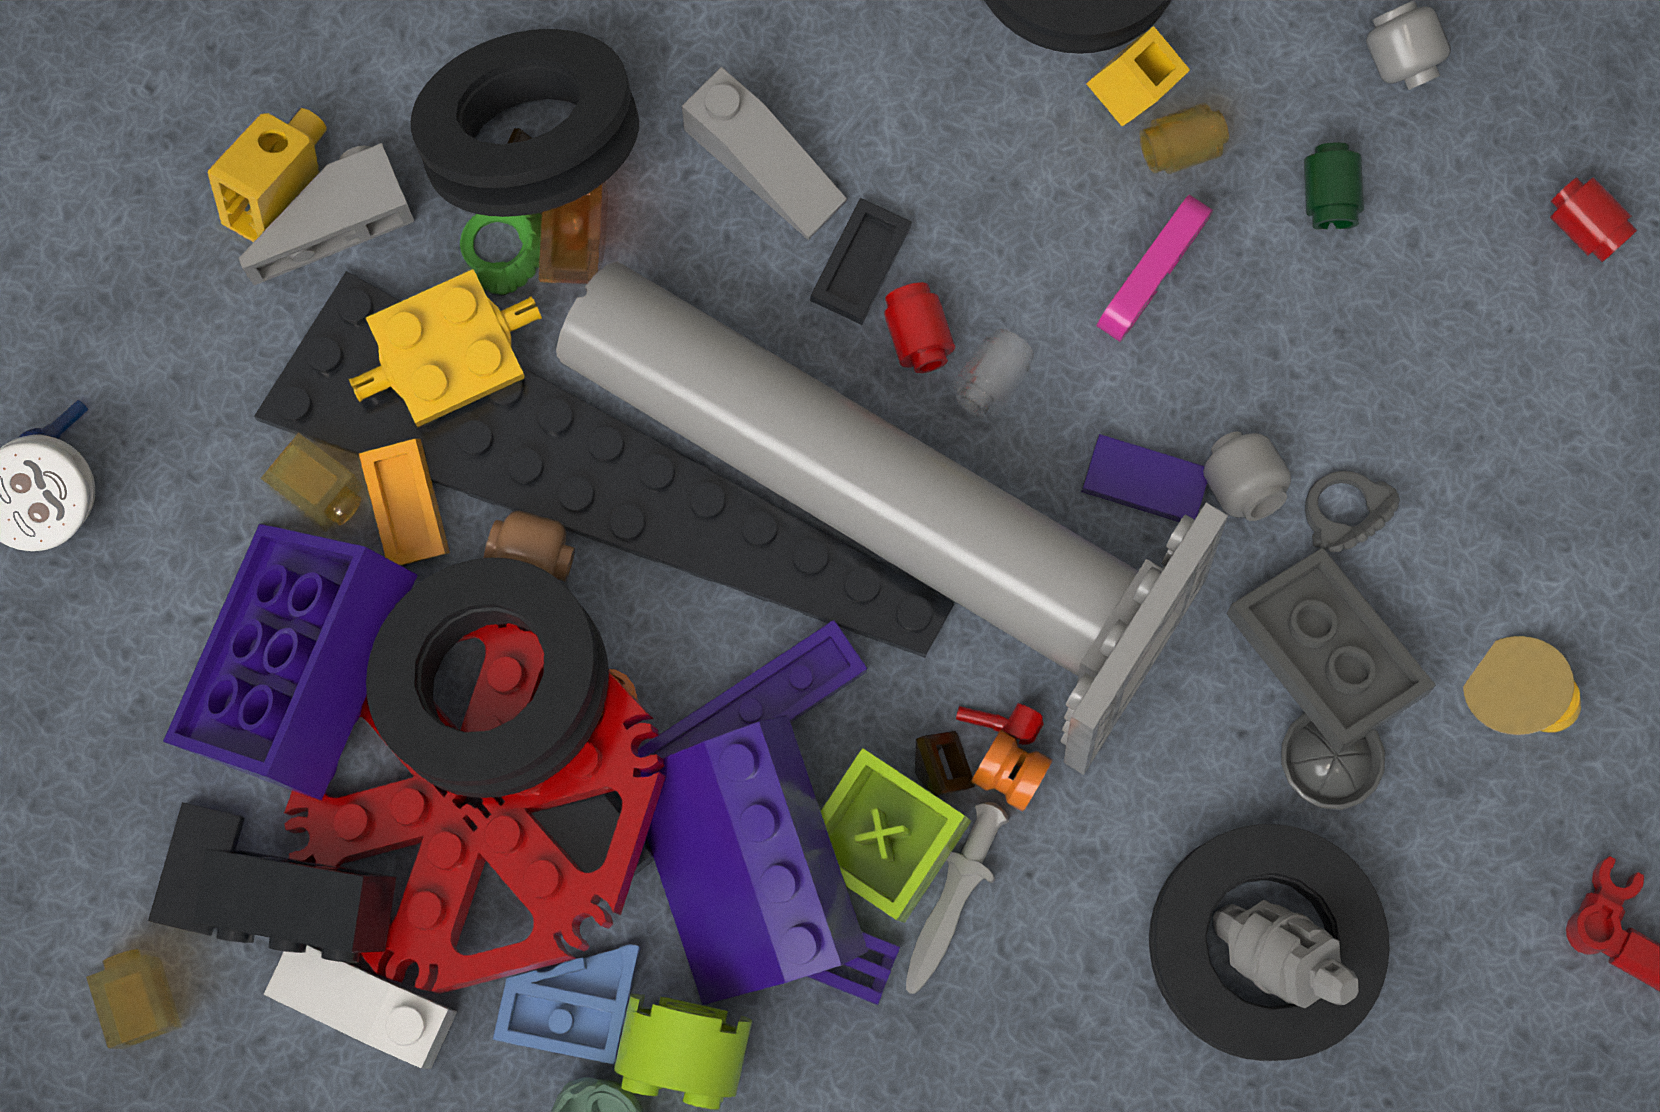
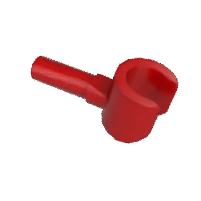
(1022, 724)

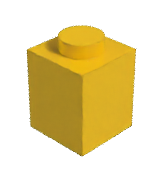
(1138, 76)

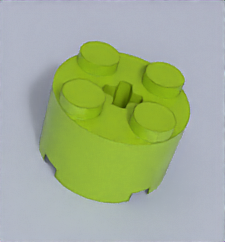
(681, 1050)

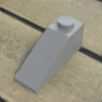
(760, 152)
(335, 211)

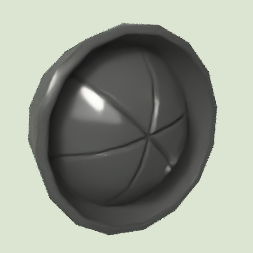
(1329, 777)

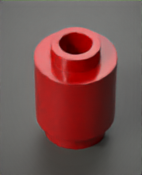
(1592, 218)
(918, 327)

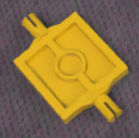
(445, 348)

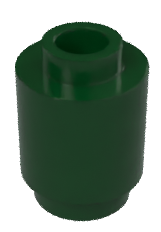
(1334, 186)

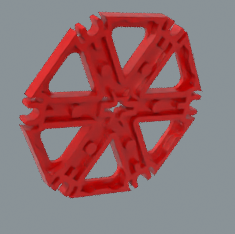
(508, 839)

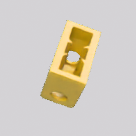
(266, 170)

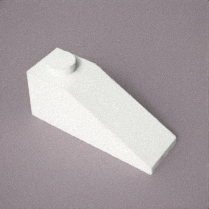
(362, 1006)

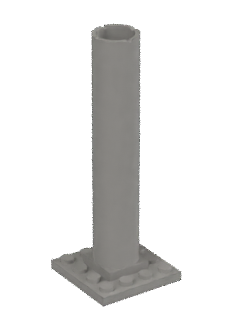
(895, 494)

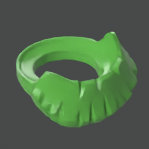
(504, 277)

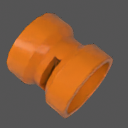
(998, 765)

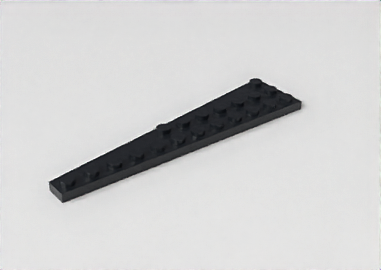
(598, 477)

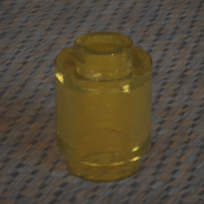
(1184, 139)

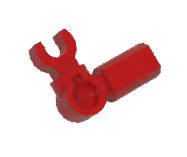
(1599, 928)

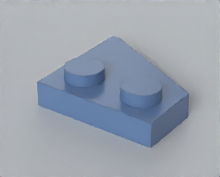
(571, 1006)

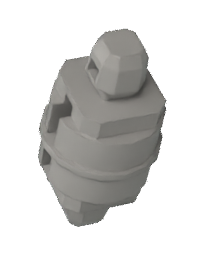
(1285, 954)

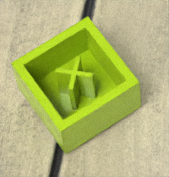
(889, 834)

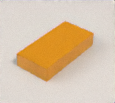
(404, 502)

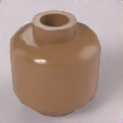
(533, 541)

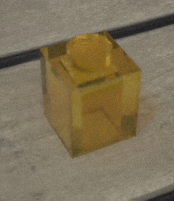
(314, 483)
(133, 999)

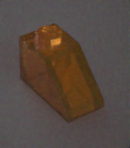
(574, 239)

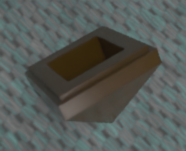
(930, 768)

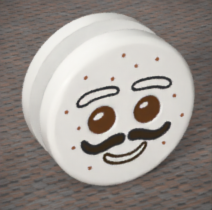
(42, 492)

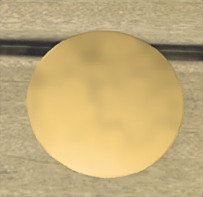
(1520, 686)

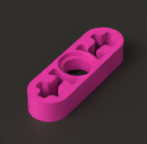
(1153, 267)

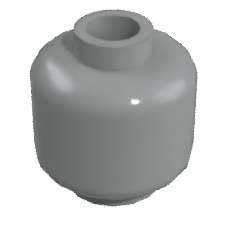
(1408, 45)
(1247, 475)

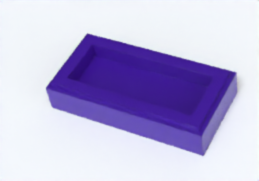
(1144, 479)

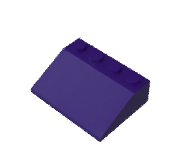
(289, 659)
(750, 864)

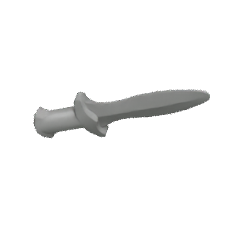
(963, 875)

